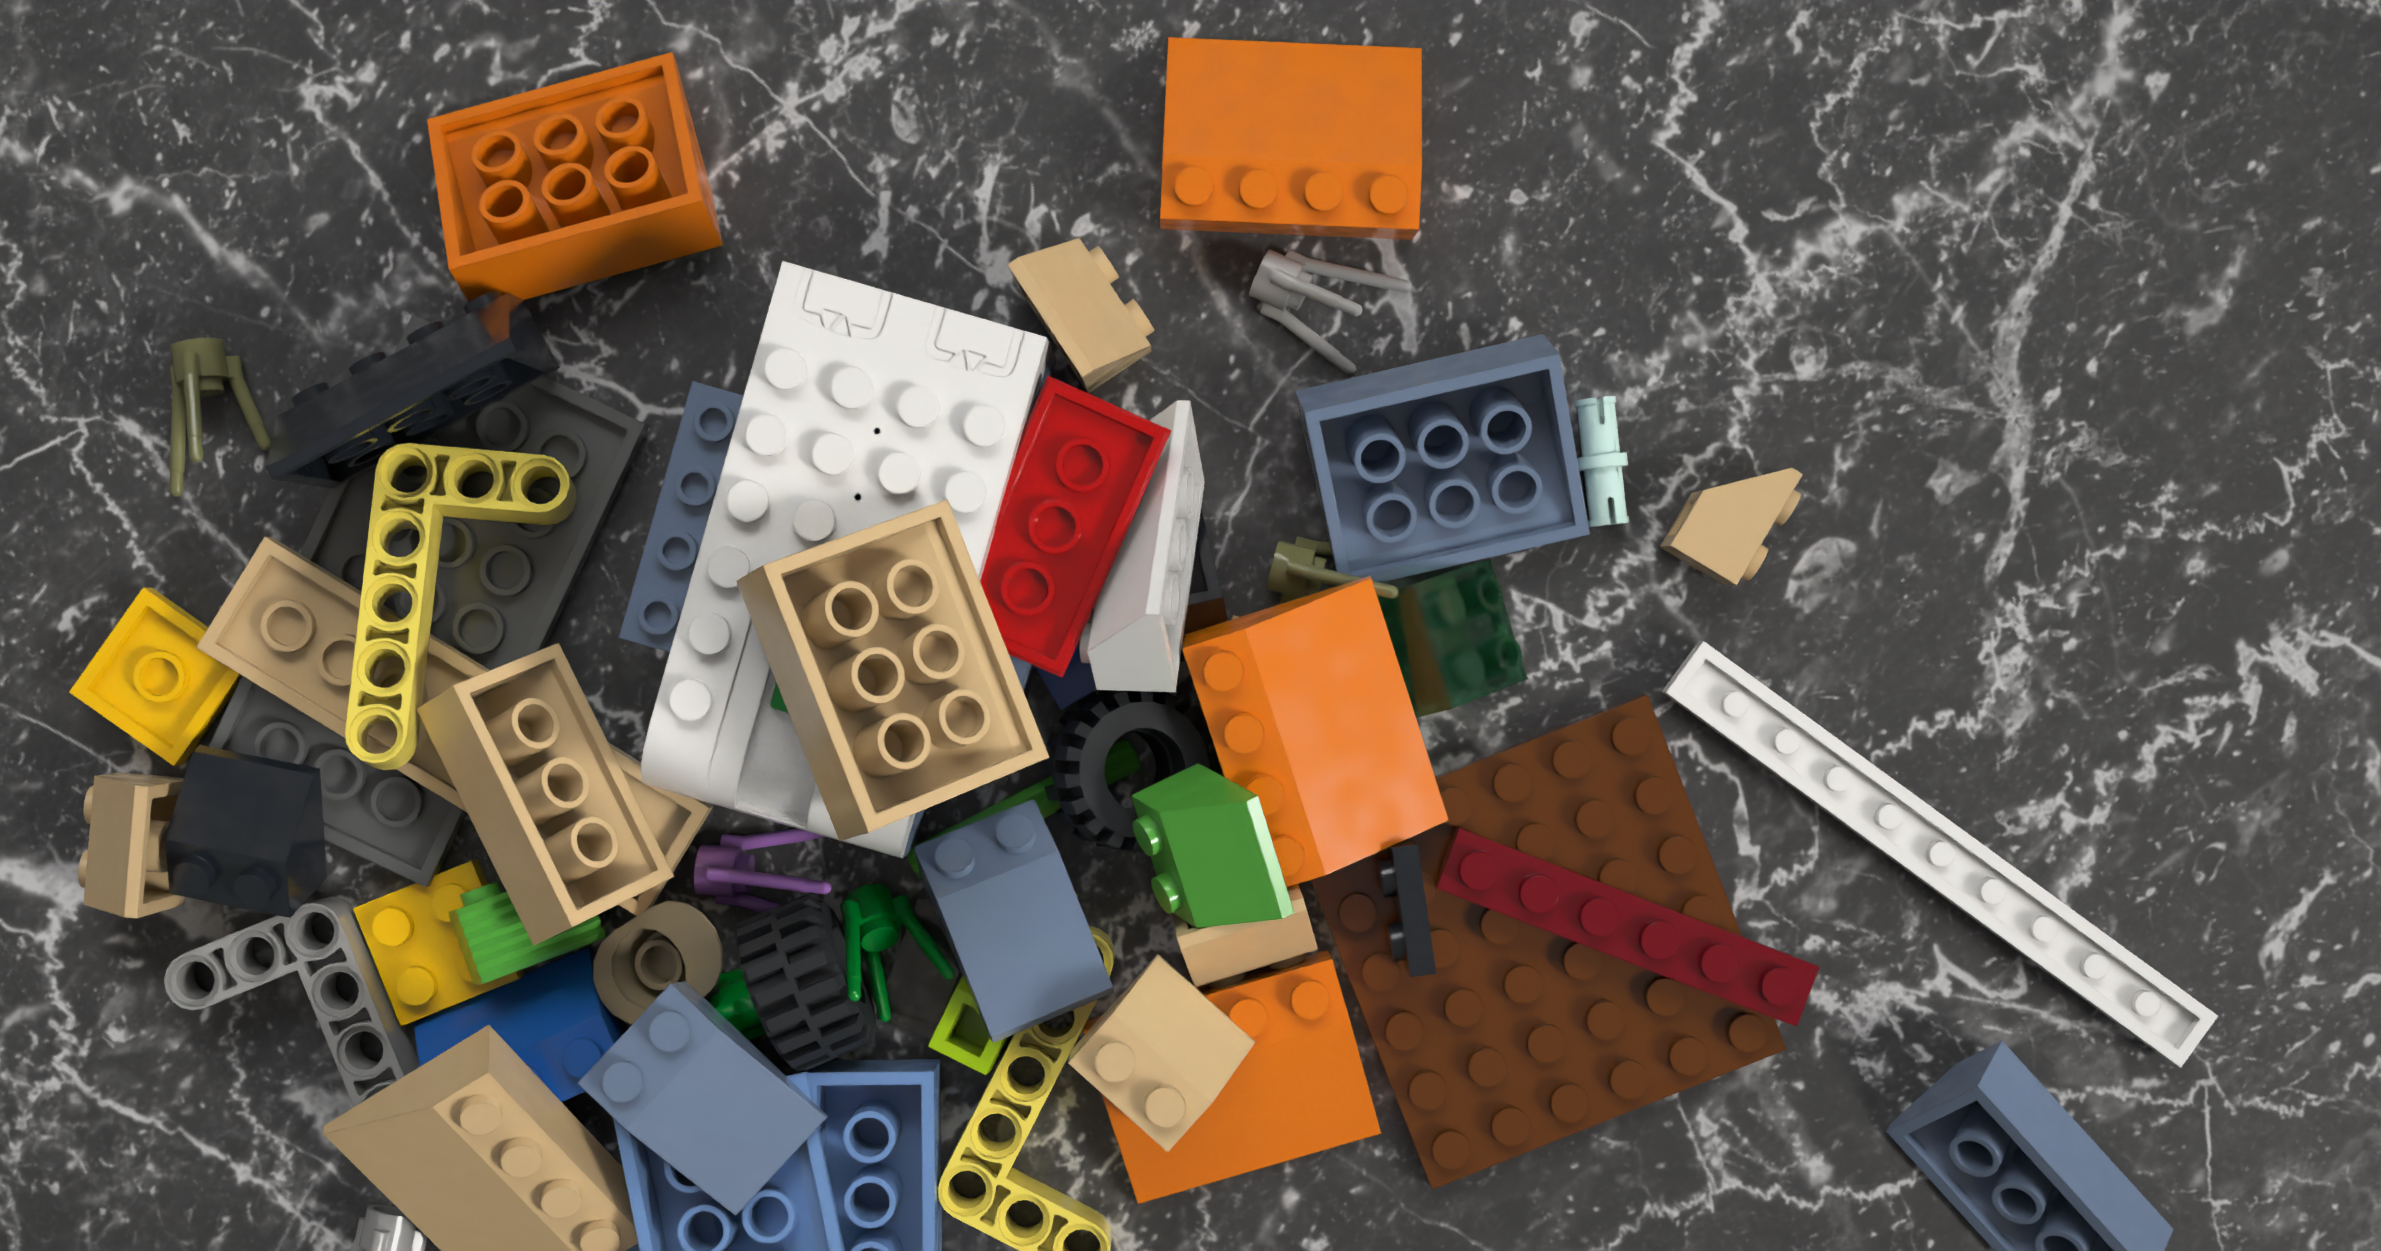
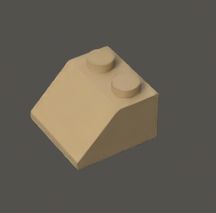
(126, 847)
(1227, 951)
(1161, 1052)

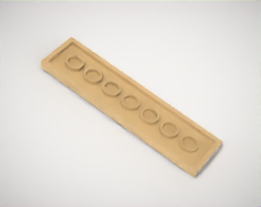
(296, 637)

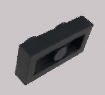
(1411, 935)

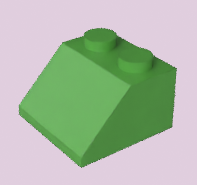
(1210, 850)

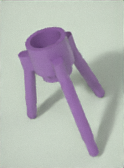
(728, 872)

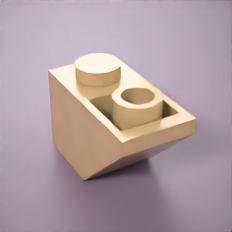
(1726, 524)

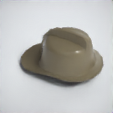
(651, 952)

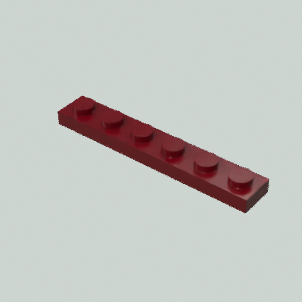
(1626, 926)

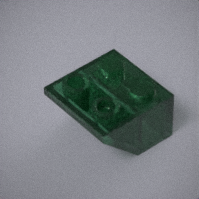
(1453, 638)

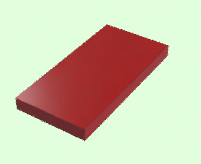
(1065, 519)

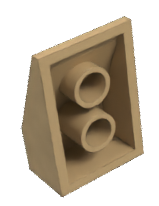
(1082, 311)

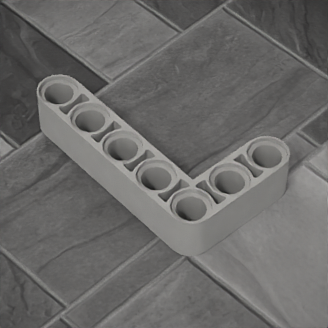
(318, 967)

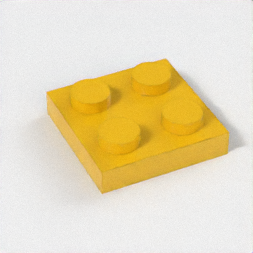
(155, 678)
(418, 945)

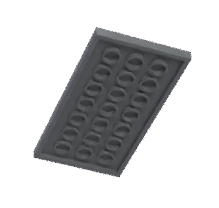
(492, 601)

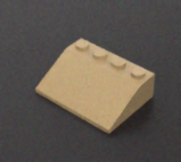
(892, 669)
(487, 1156)

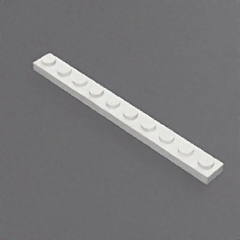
(1939, 853)

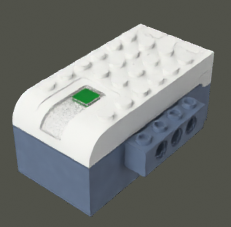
(844, 423)

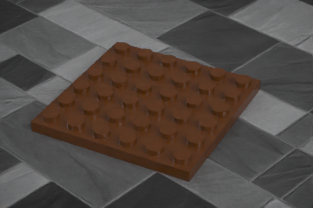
(1520, 1025)

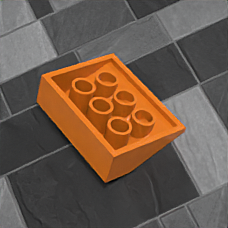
(1292, 139)
(572, 182)
(1317, 727)
(1286, 1099)

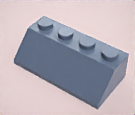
(2022, 1163)

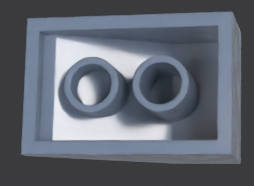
(1012, 920)
(703, 1097)

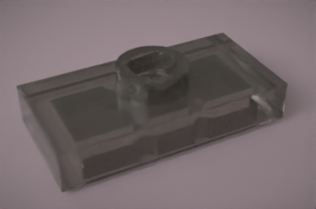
(915, 985)

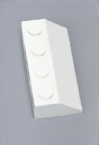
(1146, 594)

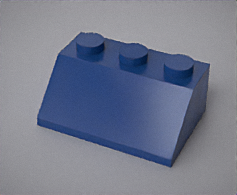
(544, 1017)

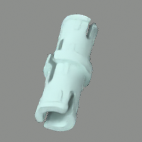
(1602, 461)

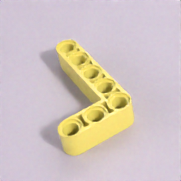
(417, 572)
(995, 1159)

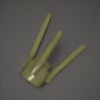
(197, 373)
(1299, 571)

